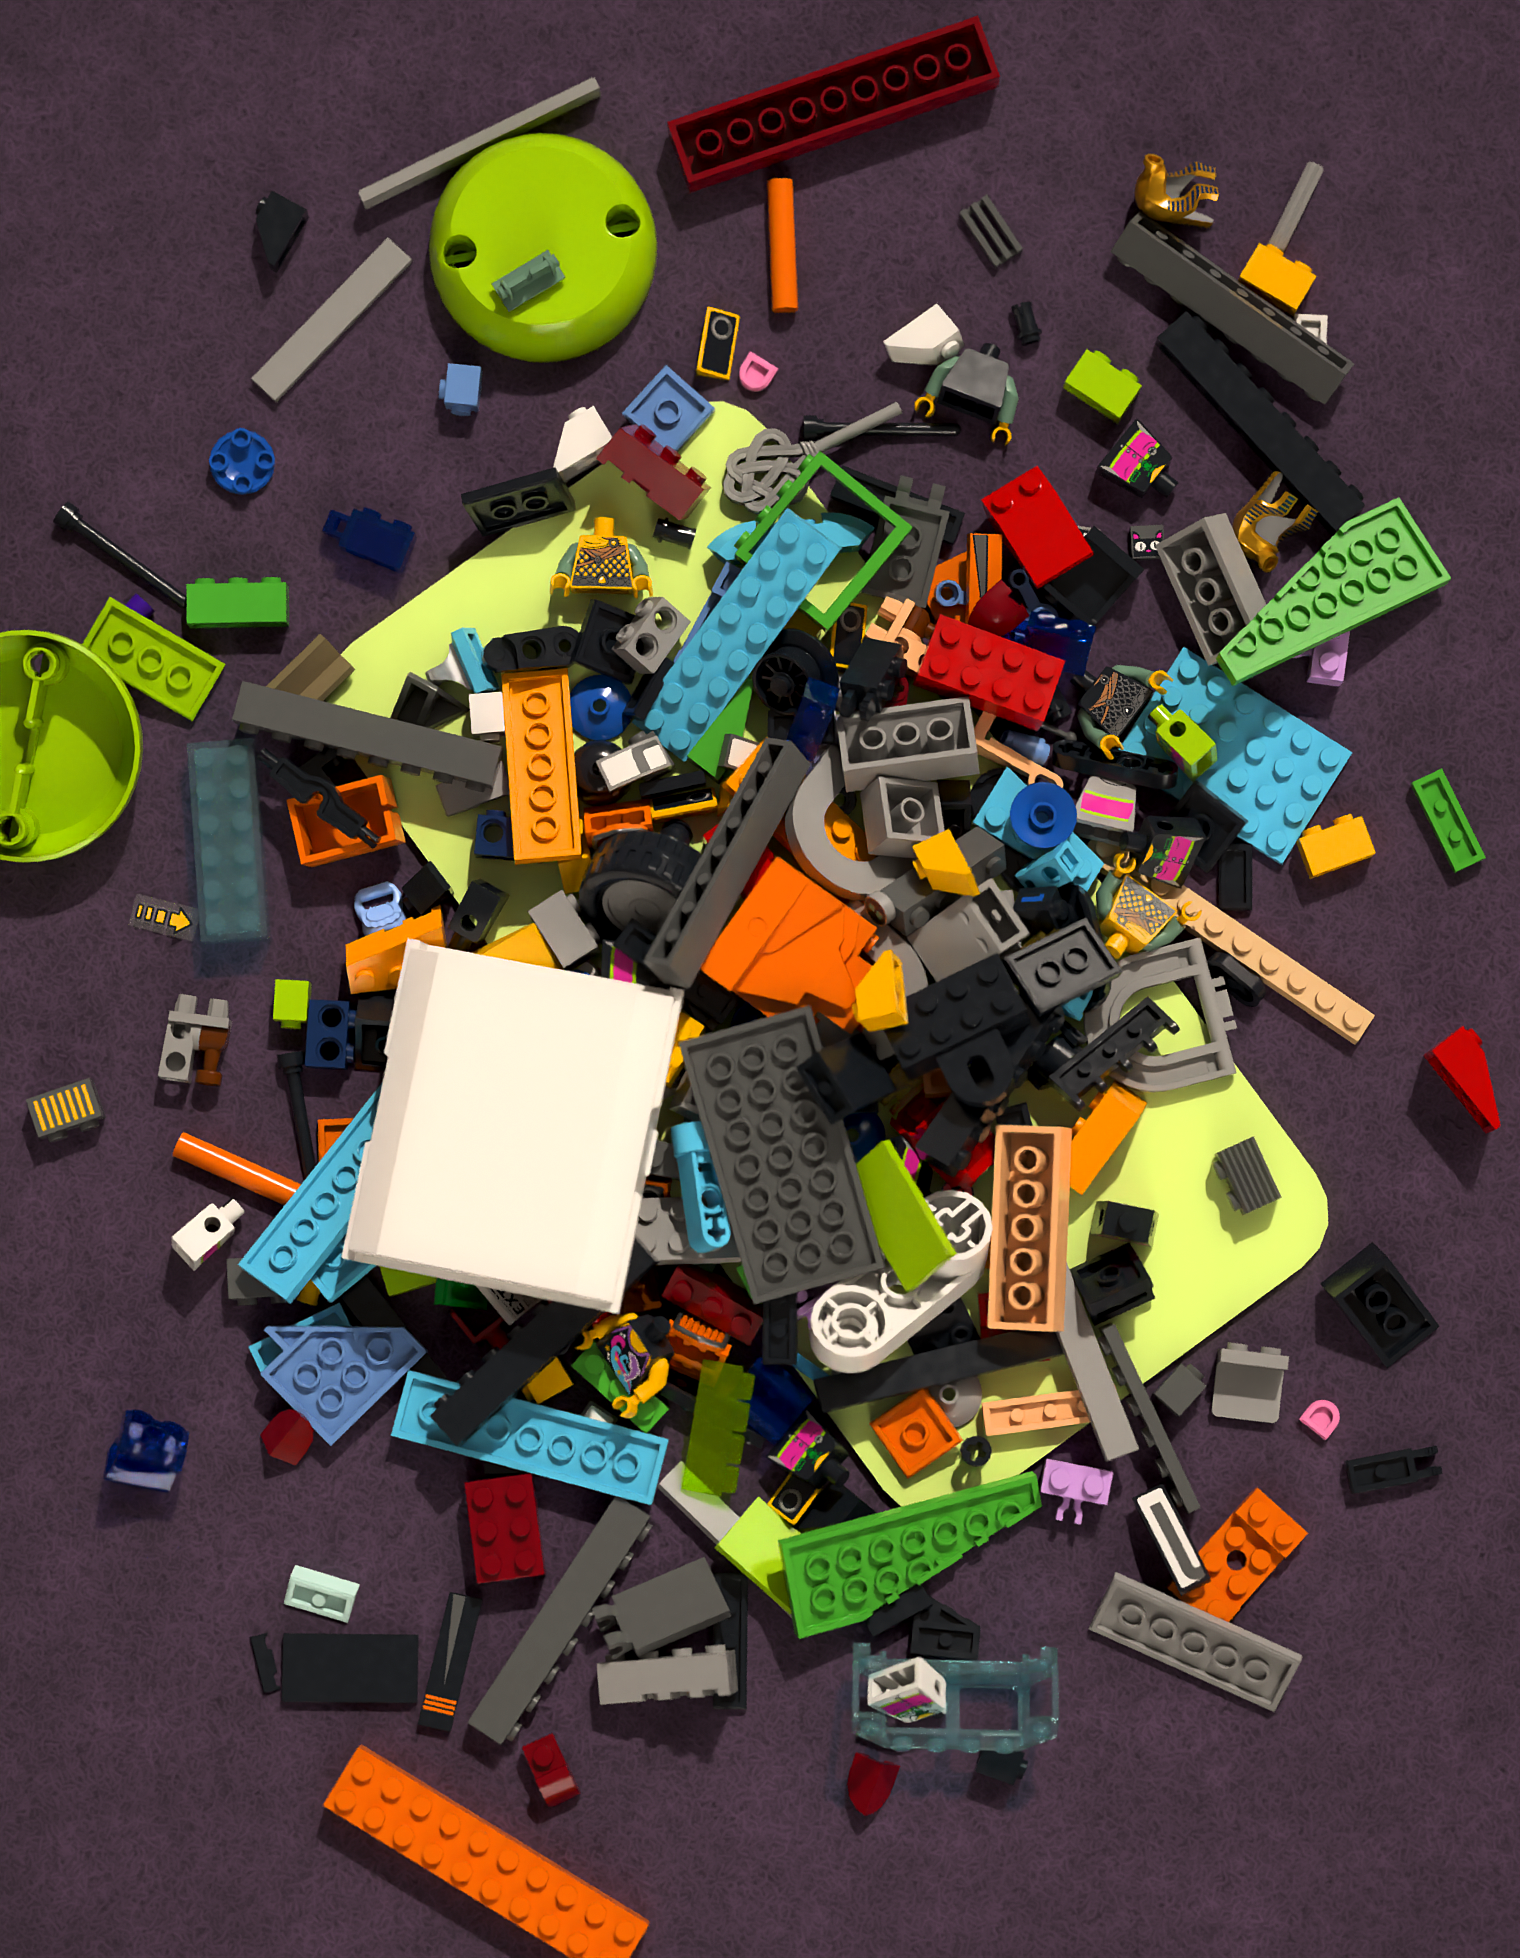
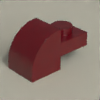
(551, 1770)

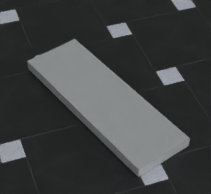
(1195, 1642)

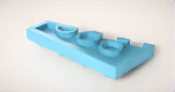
(995, 820)

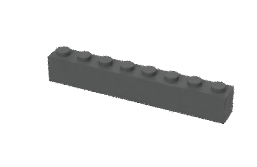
(1232, 308)
(367, 735)
(727, 862)
(559, 1619)

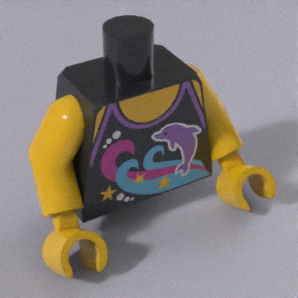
(636, 1353)

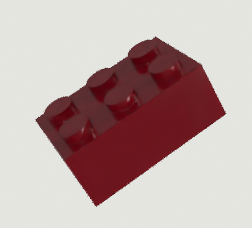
(505, 1528)

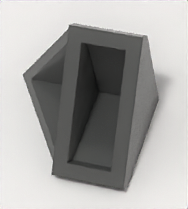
(425, 704)

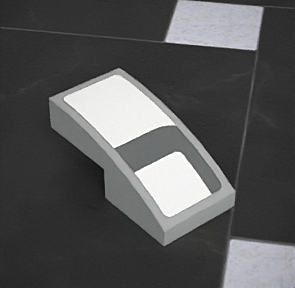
(633, 763)

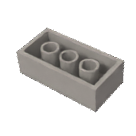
(1211, 582)

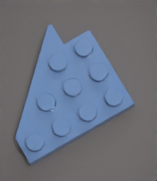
(338, 1370)

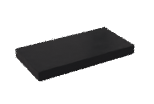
(350, 1667)

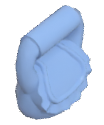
(382, 916)

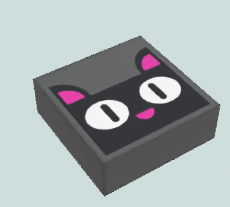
(1144, 540)

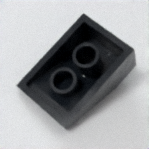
(1380, 1304)

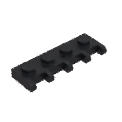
(1111, 1051)

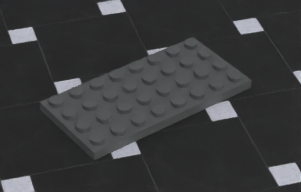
(778, 1158)

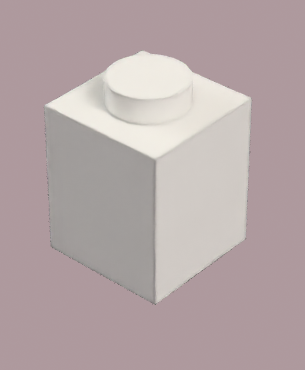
(487, 716)

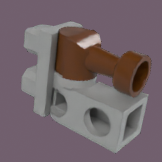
(193, 1032)

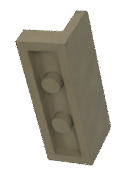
(314, 671)

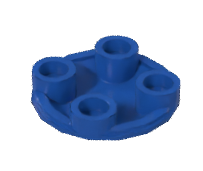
(242, 461)

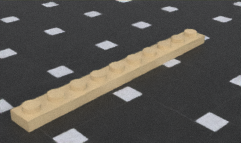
(1253, 953)

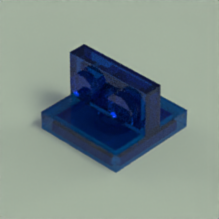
(775, 1400)

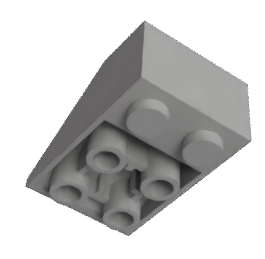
(968, 932)

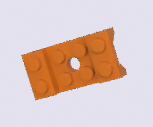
(1262, 1535)

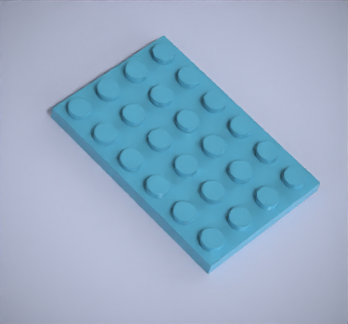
(1267, 759)

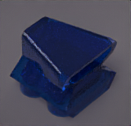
(146, 1452)

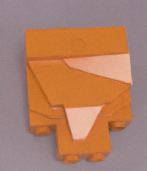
(794, 949)

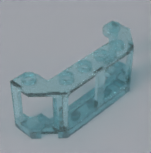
(960, 1675)

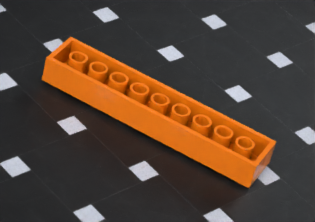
(483, 1860)

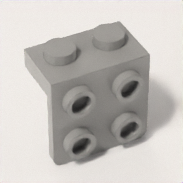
(1248, 1383)

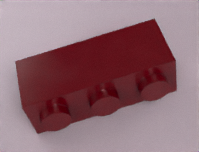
(715, 1301)

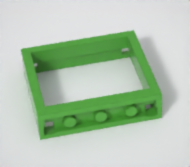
(787, 494)

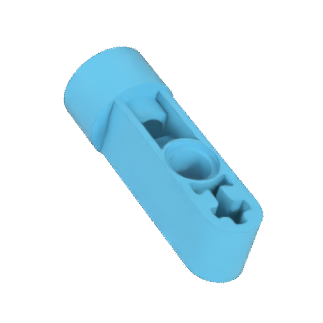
(691, 1153)

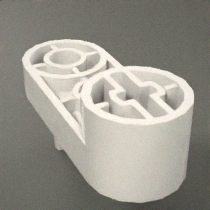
(867, 1311)

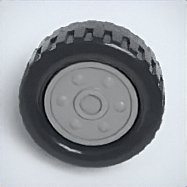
(637, 878)

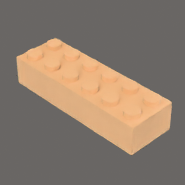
(1029, 1228)

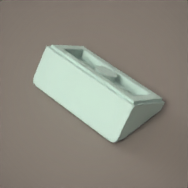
(321, 1593)

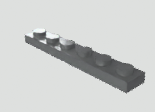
(1141, 1405)

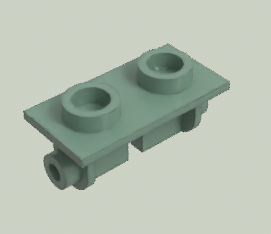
(528, 280)

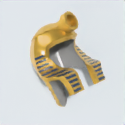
(1159, 192)
(1262, 525)

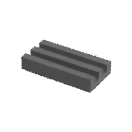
(976, 208)

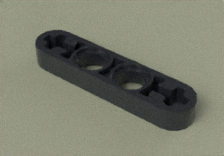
(1124, 766)

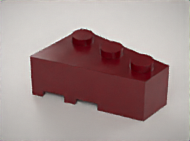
(655, 470)

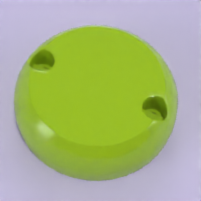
(532, 199)
(64, 746)

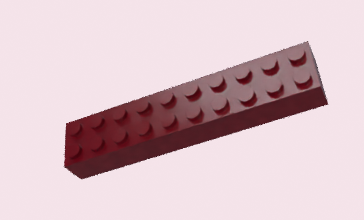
(833, 104)

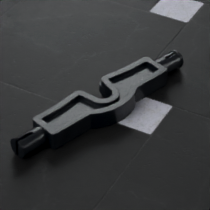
(332, 808)

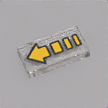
(164, 918)

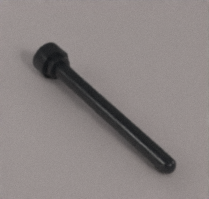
(817, 428)
(70, 518)
(291, 1066)

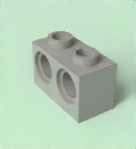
(656, 641)

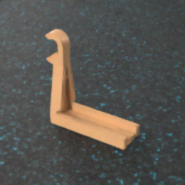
(1006, 756)

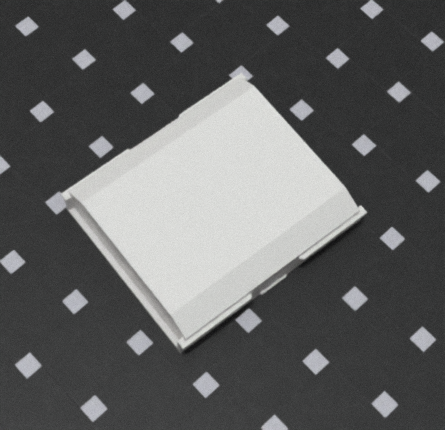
(513, 1126)

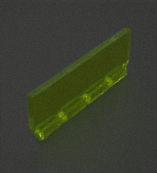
(714, 1420)

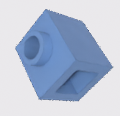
(461, 389)

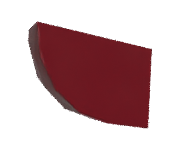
(997, 611)
(288, 1436)
(870, 1782)

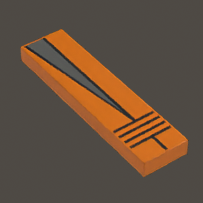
(983, 566)

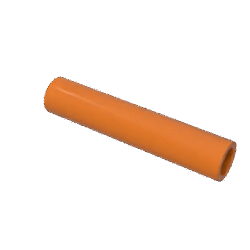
(782, 245)
(234, 1169)

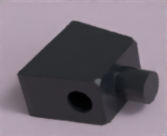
(483, 903)

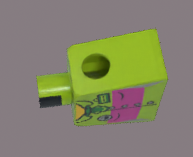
(1192, 751)

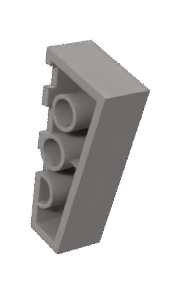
(667, 1676)

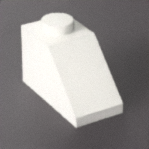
(925, 339)

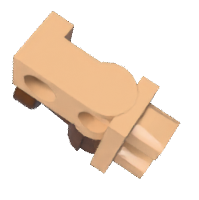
(908, 628)

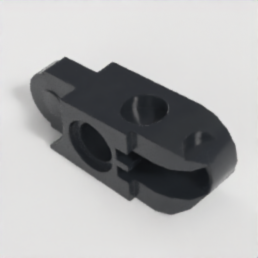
(506, 654)

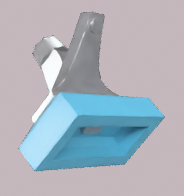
(464, 664)

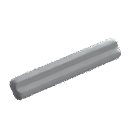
(1296, 205)

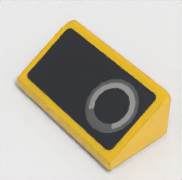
(718, 344)
(848, 634)
(683, 805)
(792, 1499)

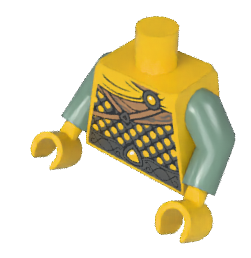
(602, 565)
(1134, 915)

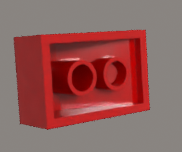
(1036, 527)
(1465, 1071)

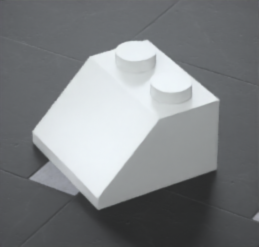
(581, 443)

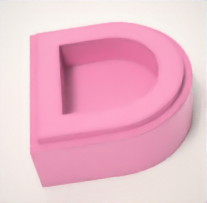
(756, 373)
(1321, 1418)

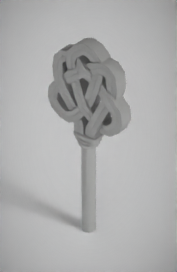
(744, 473)

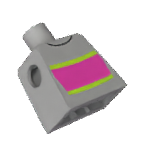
(1105, 810)

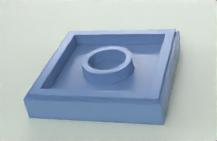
(669, 409)

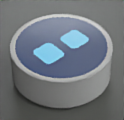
(880, 908)

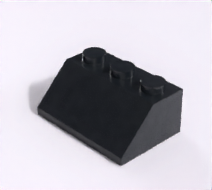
(371, 1030)

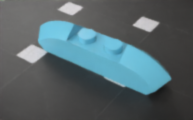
(842, 529)

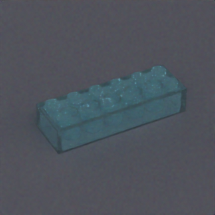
(228, 841)

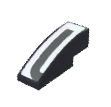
(1171, 1539)

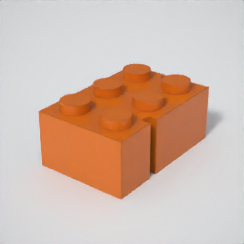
(323, 843)

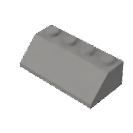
(909, 743)

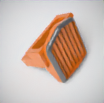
(612, 819)
(695, 1341)

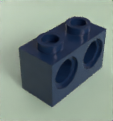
(498, 850)
(320, 1035)

